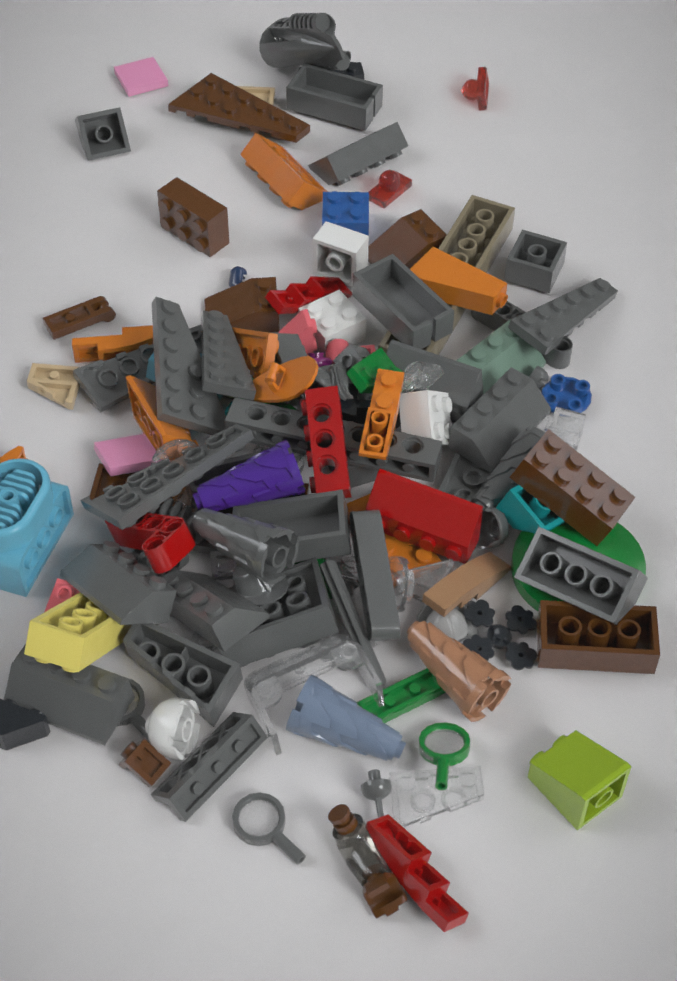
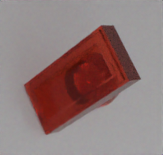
(478, 89)
(389, 188)

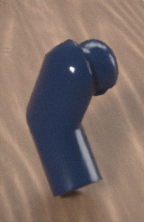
(237, 275)

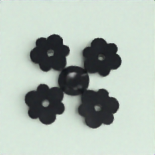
(500, 636)

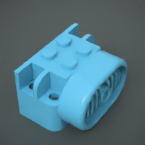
(31, 522)

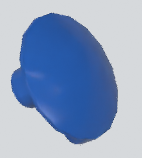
(567, 393)

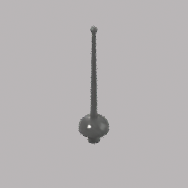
(376, 790)

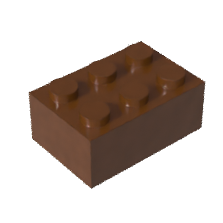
(193, 217)

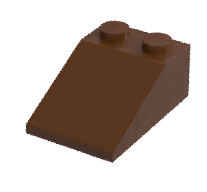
(407, 239)
(247, 305)

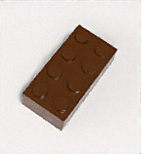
(572, 487)
(584, 641)

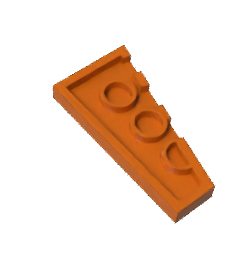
(257, 349)

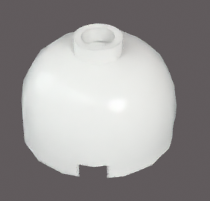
(173, 728)

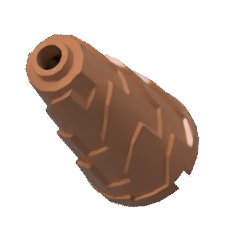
(460, 672)

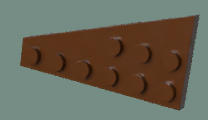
(235, 107)

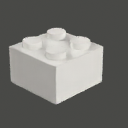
(339, 252)
(336, 320)
(426, 414)

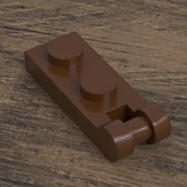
(79, 317)

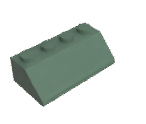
(500, 353)

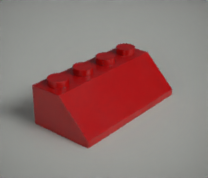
(426, 516)

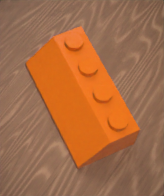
(282, 173)
(144, 411)

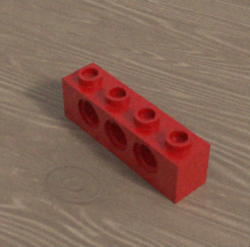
(326, 402)

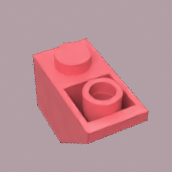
(305, 328)

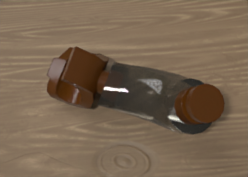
(361, 856)

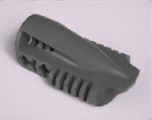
(303, 40)

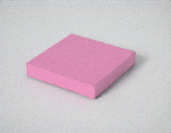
(141, 76)
(125, 454)

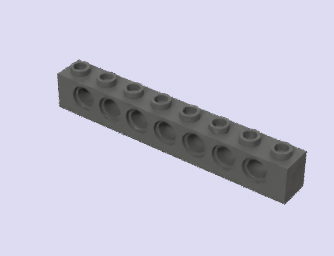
(270, 424)

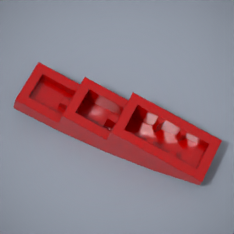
(300, 294)
(410, 864)

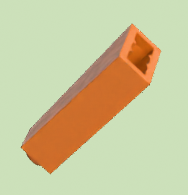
(460, 282)

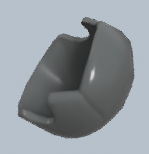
(493, 529)

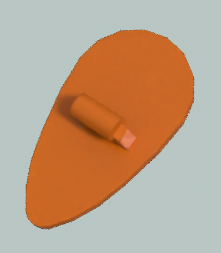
(285, 380)

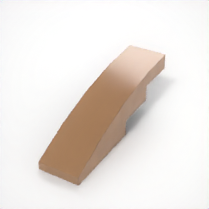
(466, 583)

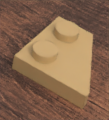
(54, 383)

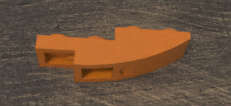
(106, 347)
(382, 415)

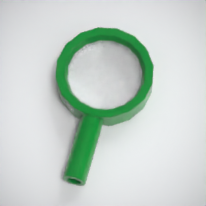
(444, 746)

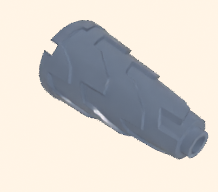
(339, 721)

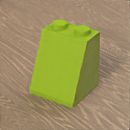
(579, 777)

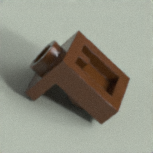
(144, 761)

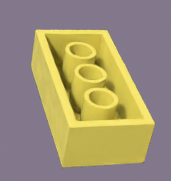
(73, 634)

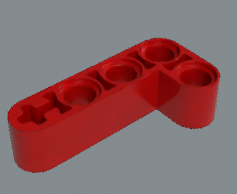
(161, 538)

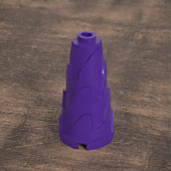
(261, 478)

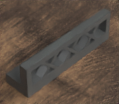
(210, 765)

